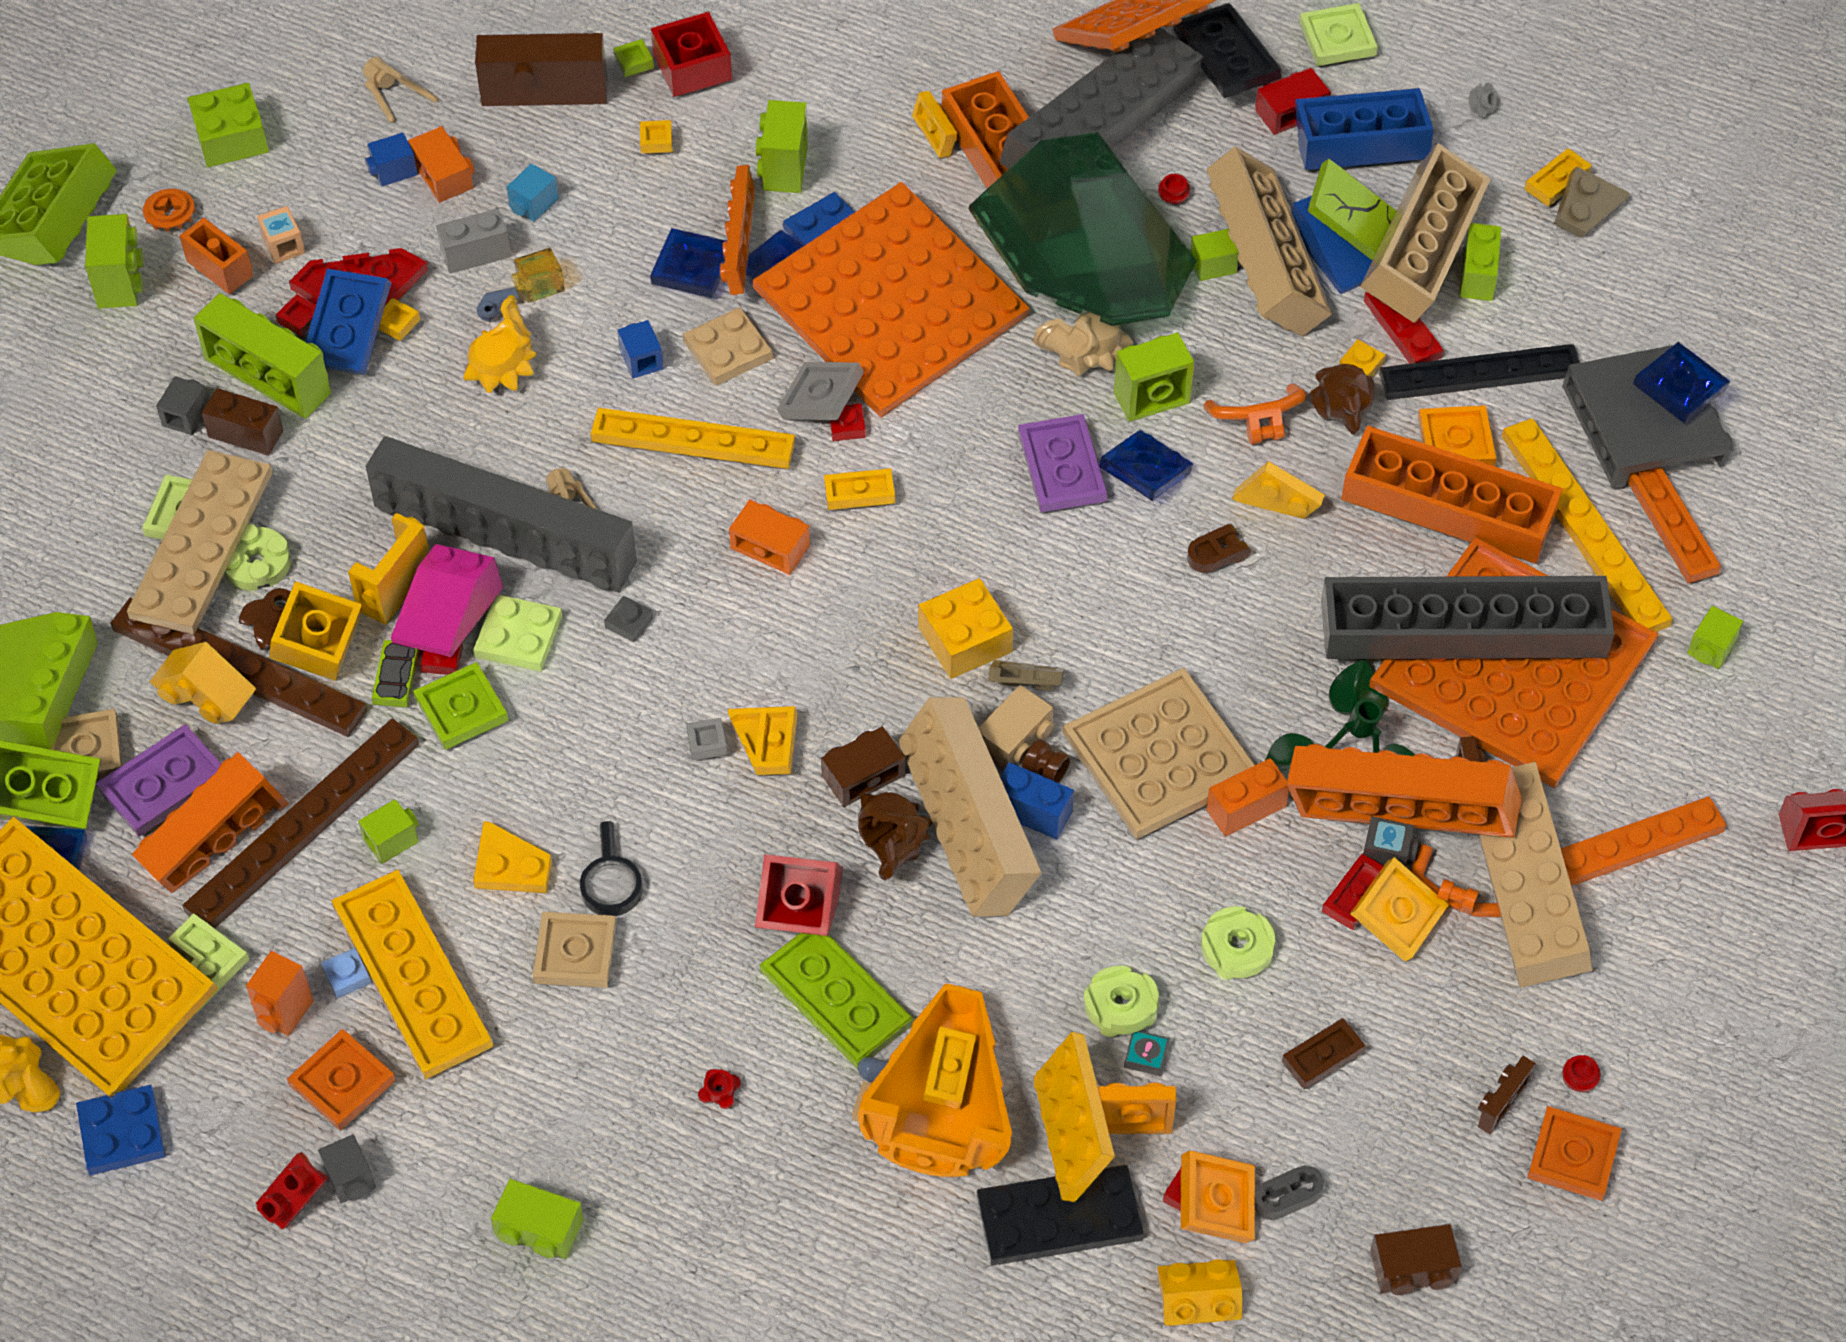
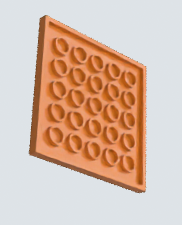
(892, 296)
(1518, 705)

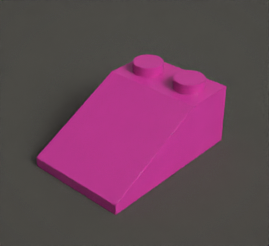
(446, 599)

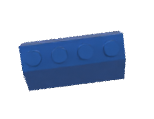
(1363, 128)

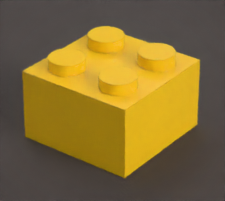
(965, 628)
(315, 631)

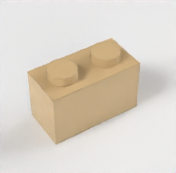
(1016, 726)

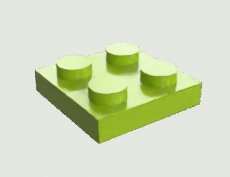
(460, 705)

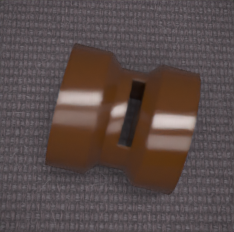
(1046, 762)

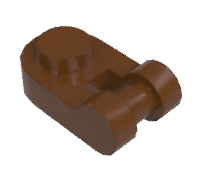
(1207, 554)

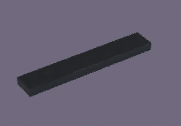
(1477, 371)

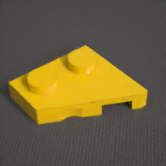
(767, 737)
(510, 863)

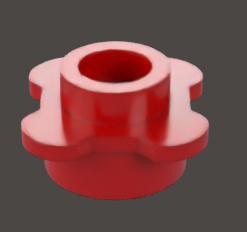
(714, 1079)

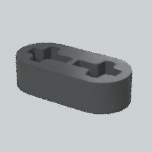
(1291, 1200)

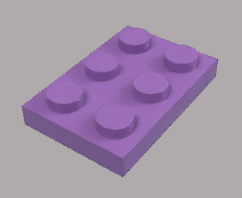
(1062, 463)
(159, 779)

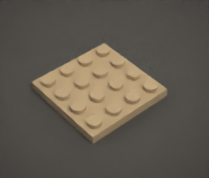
(1157, 751)

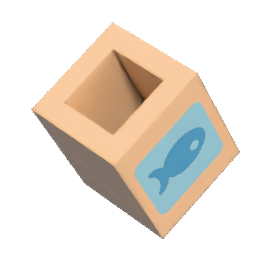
(281, 234)

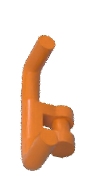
(1253, 413)
(1456, 897)

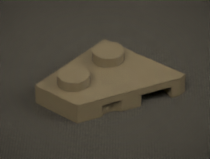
(1587, 202)
(1013, 673)

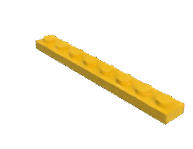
(1587, 527)

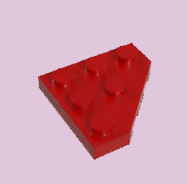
(398, 266)

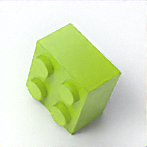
(228, 124)
(782, 146)
(113, 261)
(1153, 376)

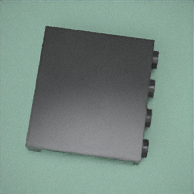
(1630, 427)

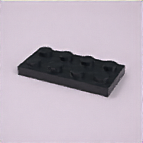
(1229, 49)
(1034, 1222)

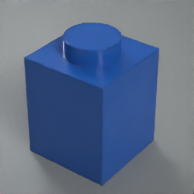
(391, 159)
(640, 349)

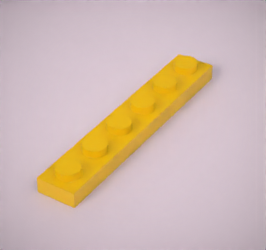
(693, 438)

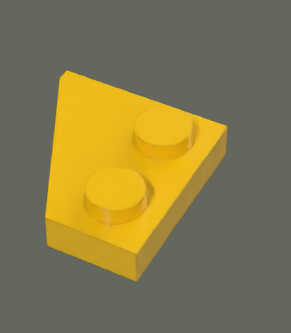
(1279, 492)

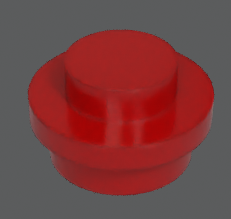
(1174, 188)
(1581, 1073)

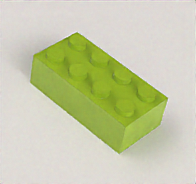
(262, 355)

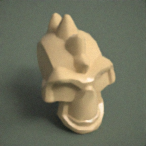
(1084, 344)

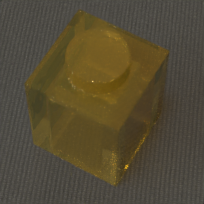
(538, 275)

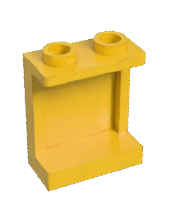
(386, 587)

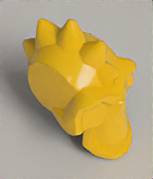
(501, 352)
(23, 1078)

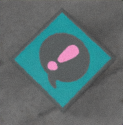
(1146, 1053)

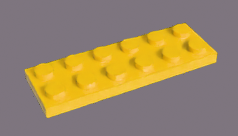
(412, 974)

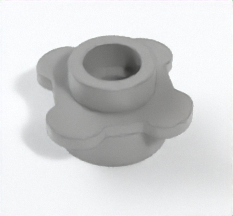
(1483, 99)

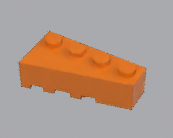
(208, 823)

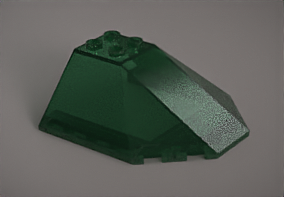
(1085, 232)

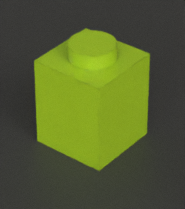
(1214, 254)
(1715, 637)
(389, 830)

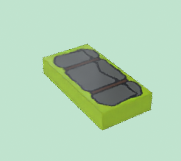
(395, 675)

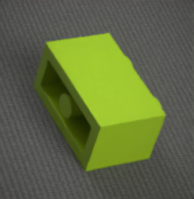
(1480, 262)
(537, 1219)

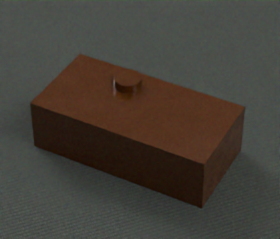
(541, 69)

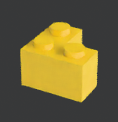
(204, 678)

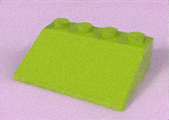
(51, 201)
(41, 674)

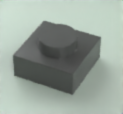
(628, 618)

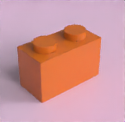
(441, 164)
(216, 255)
(769, 536)
(1247, 797)
(279, 994)

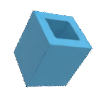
(532, 192)

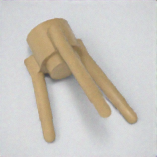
(383, 76)
(561, 483)

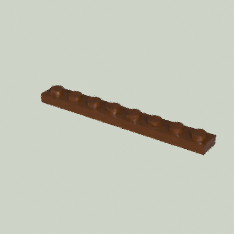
(270, 679)
(301, 824)

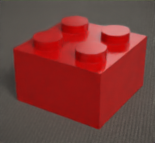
(691, 54)

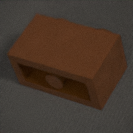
(242, 421)
(862, 766)
(1415, 1259)

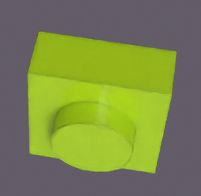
(633, 57)

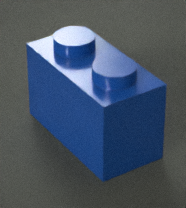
(1038, 800)

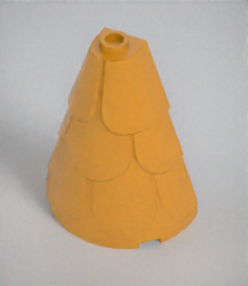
(928, 1134)

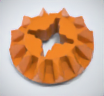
(159, 203)

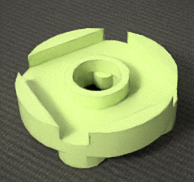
(269, 570)
(1233, 961)
(1121, 1018)

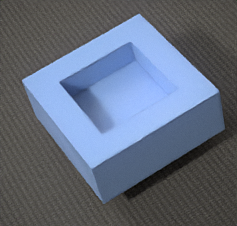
(346, 973)

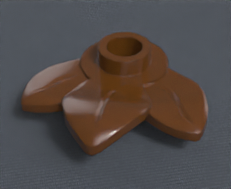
(264, 616)

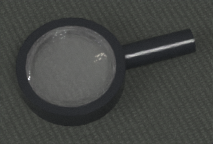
(610, 882)

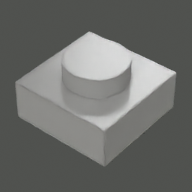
(706, 739)

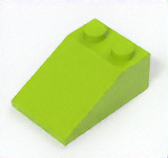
(46, 785)

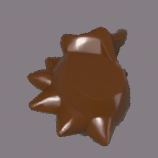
(1343, 395)
(892, 829)

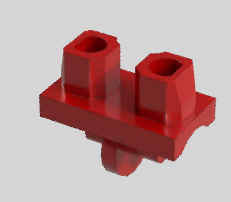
(290, 1191)

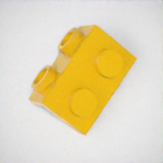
(1200, 1292)

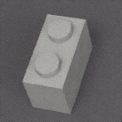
(473, 241)

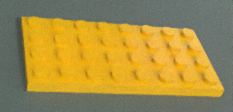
(86, 967)

